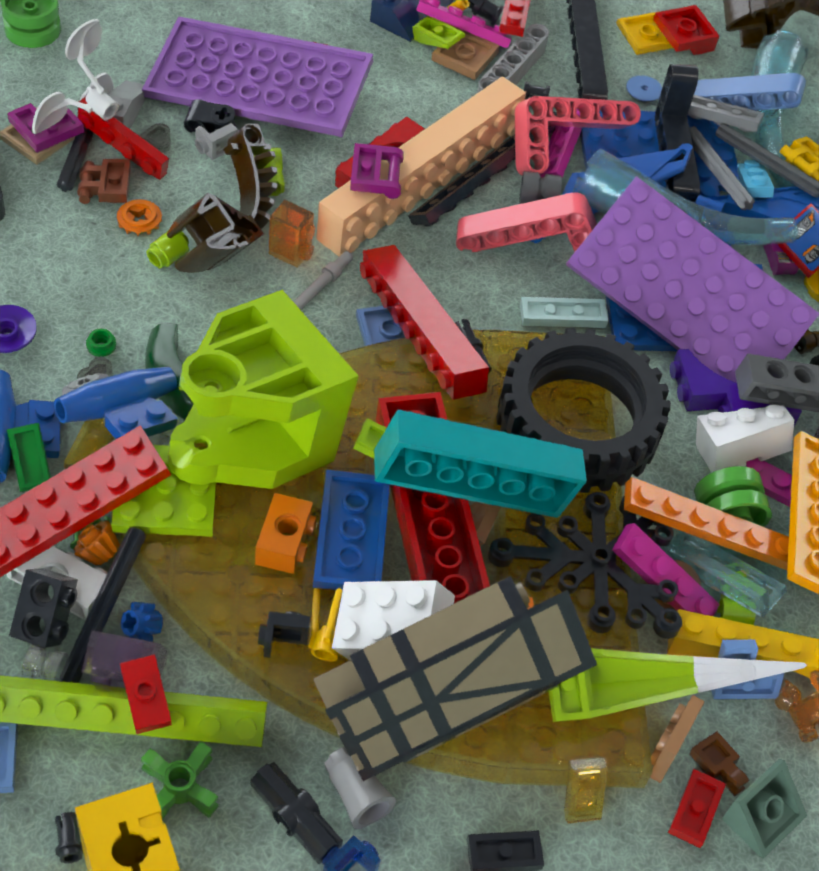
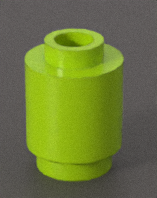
(167, 250)

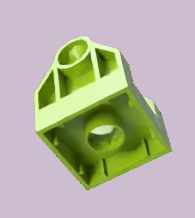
(263, 398)

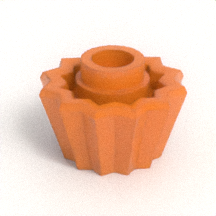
(97, 543)

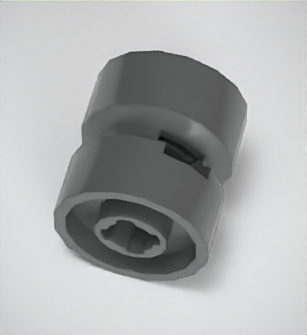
(537, 188)

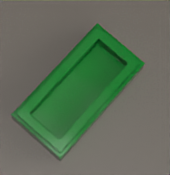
(29, 456)

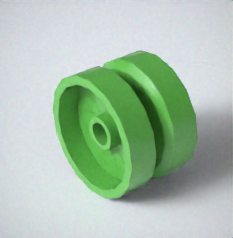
(31, 22)
(736, 492)

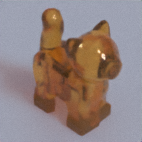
(802, 711)

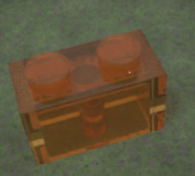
(291, 233)

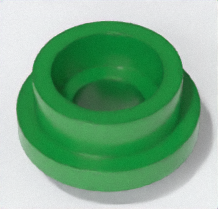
(101, 336)

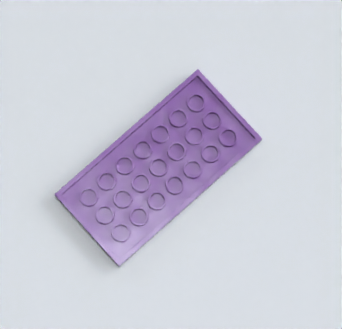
(260, 75)
(688, 283)

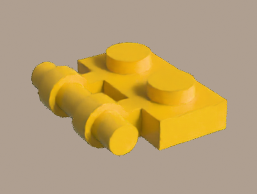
(804, 155)

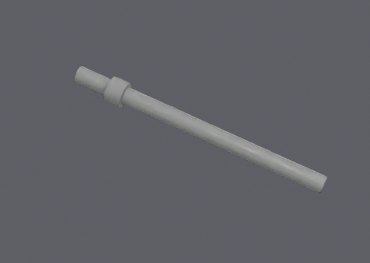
(329, 273)

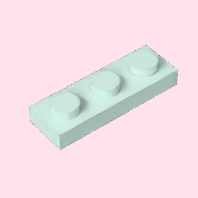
(563, 312)

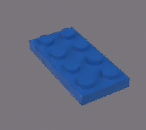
(351, 530)

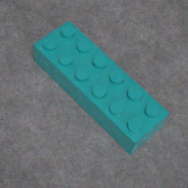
(478, 464)

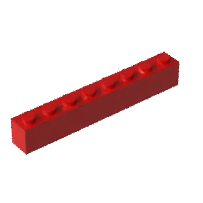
(425, 322)

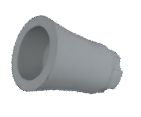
(363, 800)

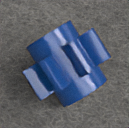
(142, 621)

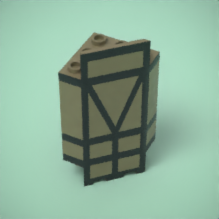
(452, 674)

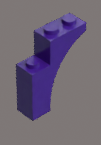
(707, 390)

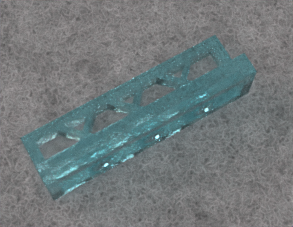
(725, 577)

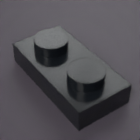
(505, 851)

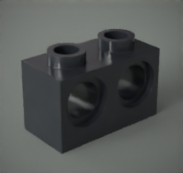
(36, 604)

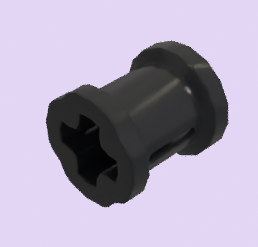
(536, 90)

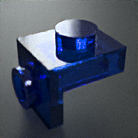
(349, 854)

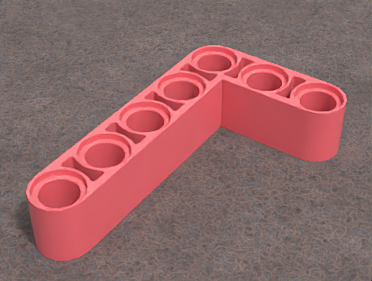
(566, 116)
(527, 222)

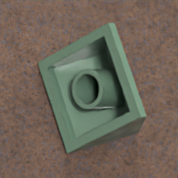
(767, 810)

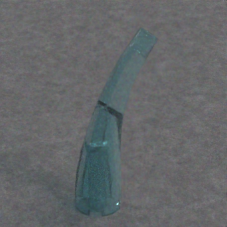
(777, 55)
(611, 176)

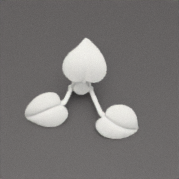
(54, 107)

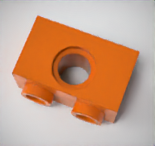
(285, 516)

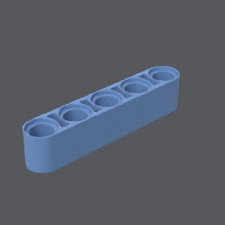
(755, 92)

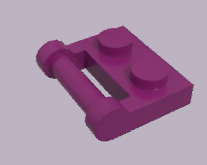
(367, 167)

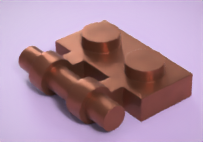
(113, 182)

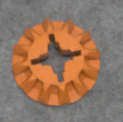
(137, 208)

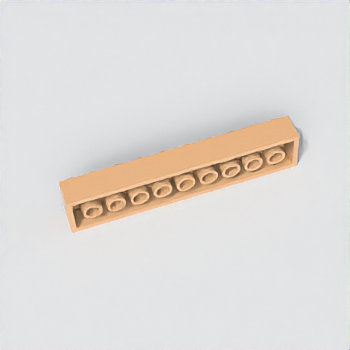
(428, 162)

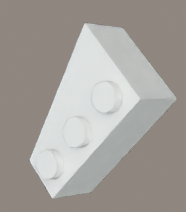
(743, 435)

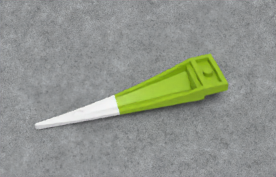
(639, 679)

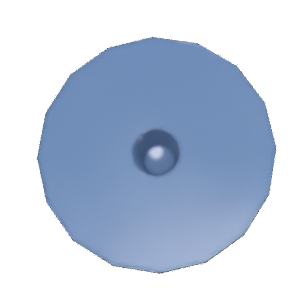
(644, 88)

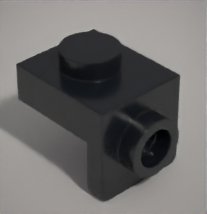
(284, 627)

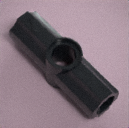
(295, 811)

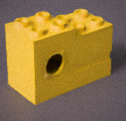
(126, 833)

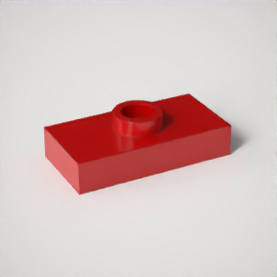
(145, 694)
(697, 808)

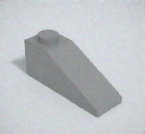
(130, 100)

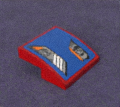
(805, 249)

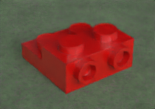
(687, 29)

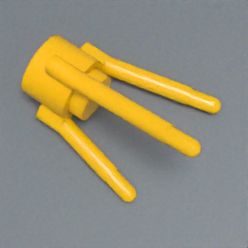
(322, 640)

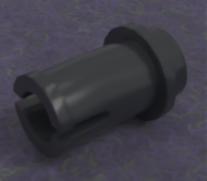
(69, 841)

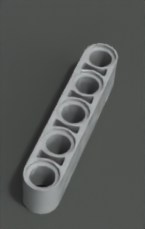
(518, 57)

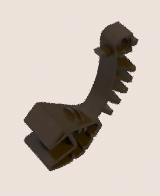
(762, 17)
(216, 225)

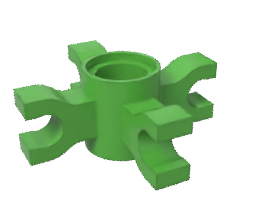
(200, 797)

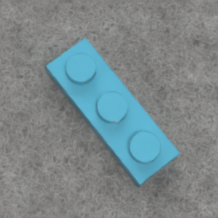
(755, 179)

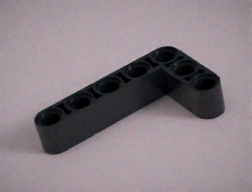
(673, 125)

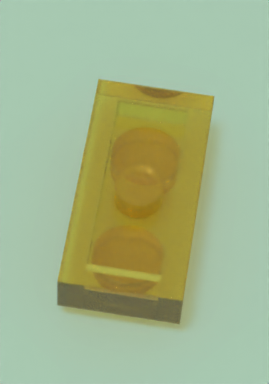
(89, 440)
(585, 789)

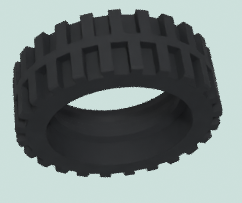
(602, 363)

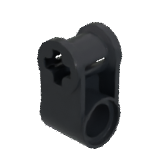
(208, 115)

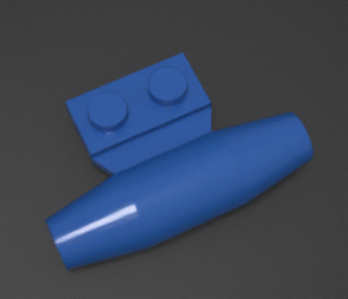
(123, 402)
(21, 415)

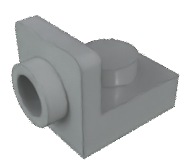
(213, 143)

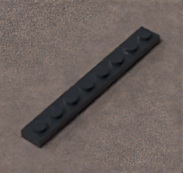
(463, 186)

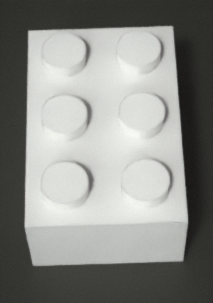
(382, 608)

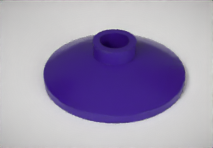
(19, 324)

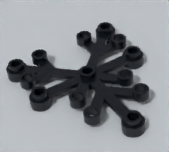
(560, 556)

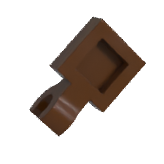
(719, 758)

